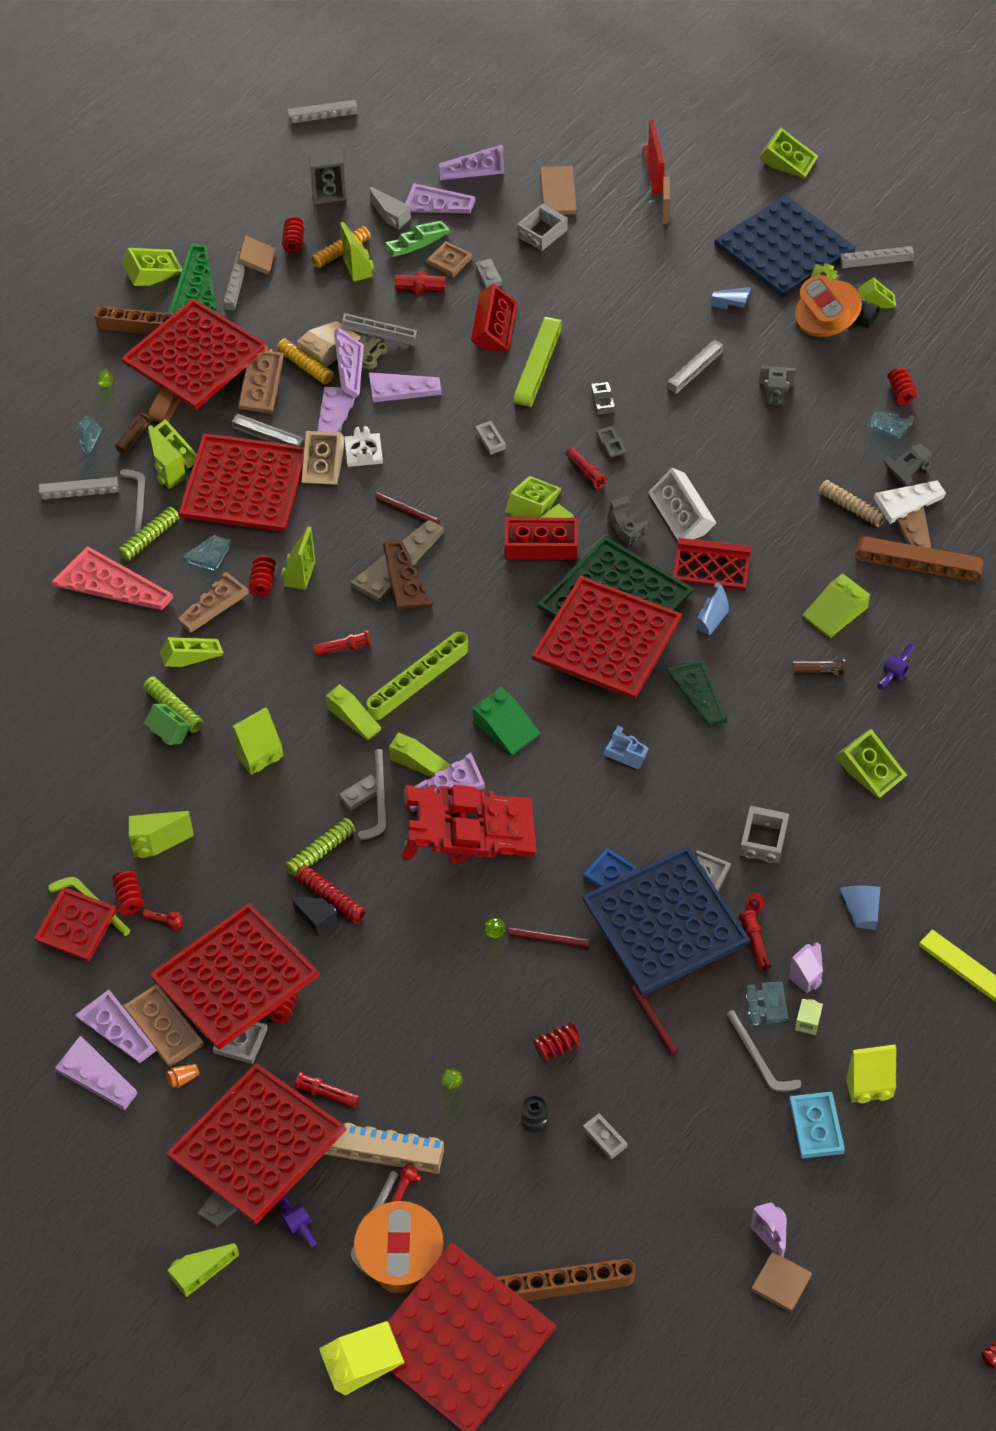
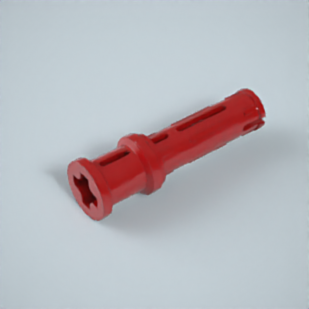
(590, 471)
(352, 639)
(753, 931)
(317, 1087)

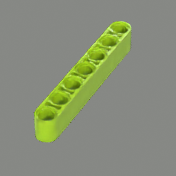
(537, 362)
(417, 675)

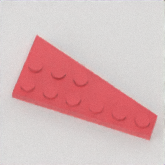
(105, 578)

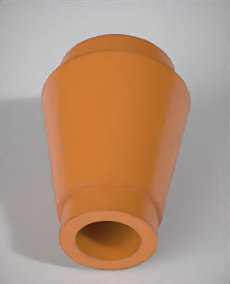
(180, 1075)

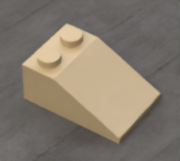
(321, 342)
(322, 457)

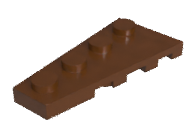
(404, 579)

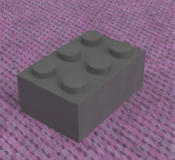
(327, 177)

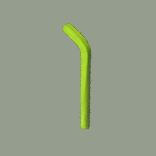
(79, 886)

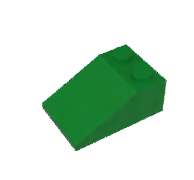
(505, 721)

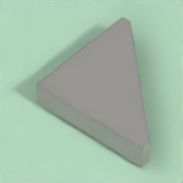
(714, 868)

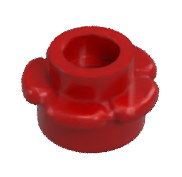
(756, 907)

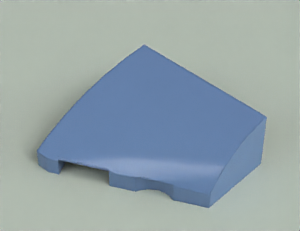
(733, 297)
(713, 611)
(626, 749)
(862, 904)

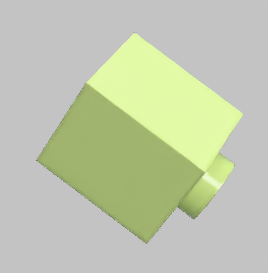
(808, 1016)

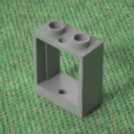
(542, 213)
(769, 819)

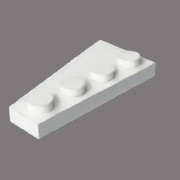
(904, 500)

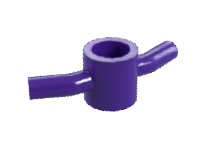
(896, 666)
(297, 1220)

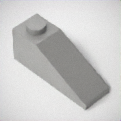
(391, 210)

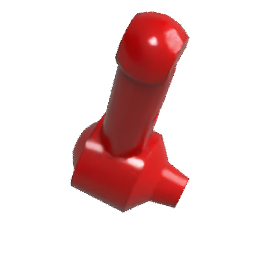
(173, 919)
(408, 1174)

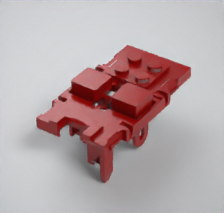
(502, 827)

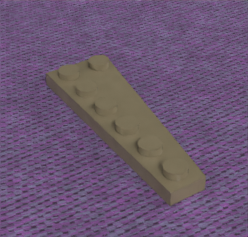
(375, 579)

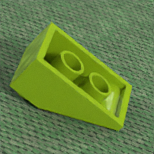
(788, 154)
(355, 255)
(150, 265)
(167, 460)
(532, 498)
(300, 562)
(837, 606)
(257, 741)
(871, 764)
(158, 832)

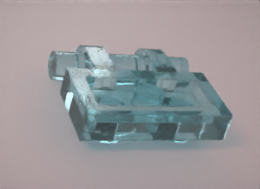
(774, 1003)

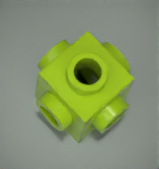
(825, 270)

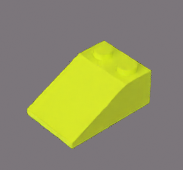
(872, 1074)
(361, 1357)

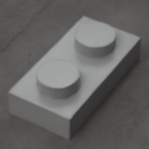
(488, 273)
(490, 437)
(359, 793)
(605, 1136)

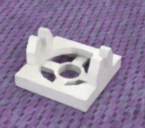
(362, 438)

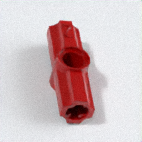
(420, 282)

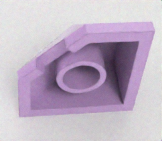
(807, 967)
(770, 1226)

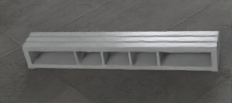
(322, 111)
(876, 257)
(234, 284)
(378, 329)
(695, 366)
(265, 431)
(78, 488)

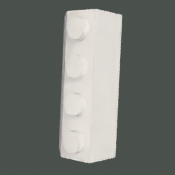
(681, 505)

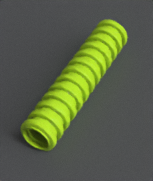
(148, 533)
(165, 696)
(321, 846)

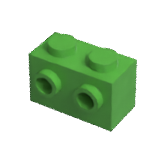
(167, 724)

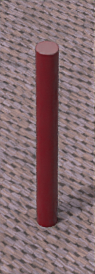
(412, 511)
(549, 937)
(655, 1021)

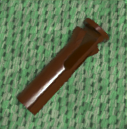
(132, 433)
(814, 666)

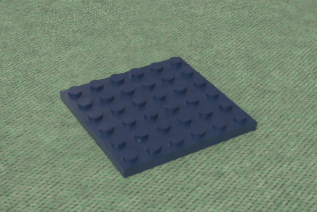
(783, 245)
(665, 920)

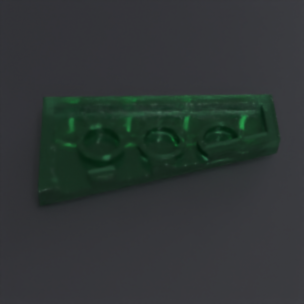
(699, 689)

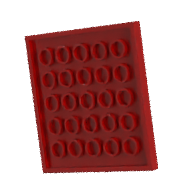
(194, 353)
(243, 482)
(607, 637)
(234, 976)
(256, 1142)
(465, 1338)

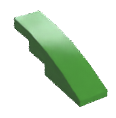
(420, 237)

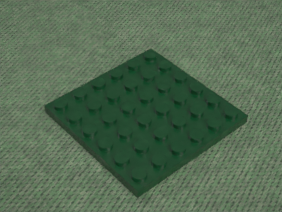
(621, 570)

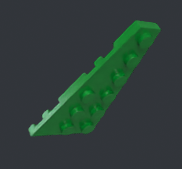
(195, 280)

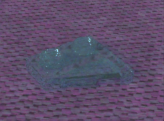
(890, 424)
(88, 433)
(209, 553)

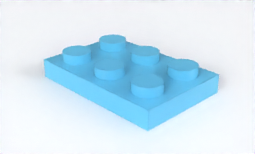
(816, 1125)

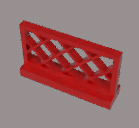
(654, 160)
(711, 549)

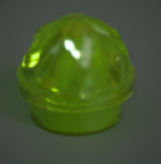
(104, 378)
(495, 927)
(451, 1078)

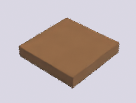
(666, 200)
(256, 255)
(449, 259)
(781, 1282)

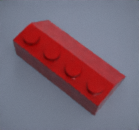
(494, 320)
(541, 538)

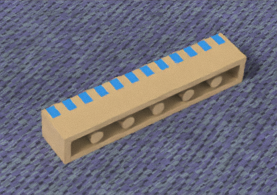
(389, 1148)

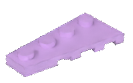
(475, 164)
(434, 200)
(349, 361)
(395, 387)
(334, 409)
(460, 773)
(115, 1024)
(94, 1073)

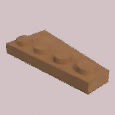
(915, 528)
(219, 598)

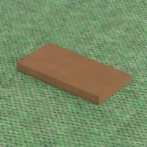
(559, 189)
(261, 383)
(163, 1025)

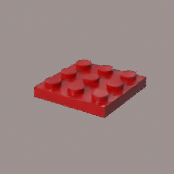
(75, 924)

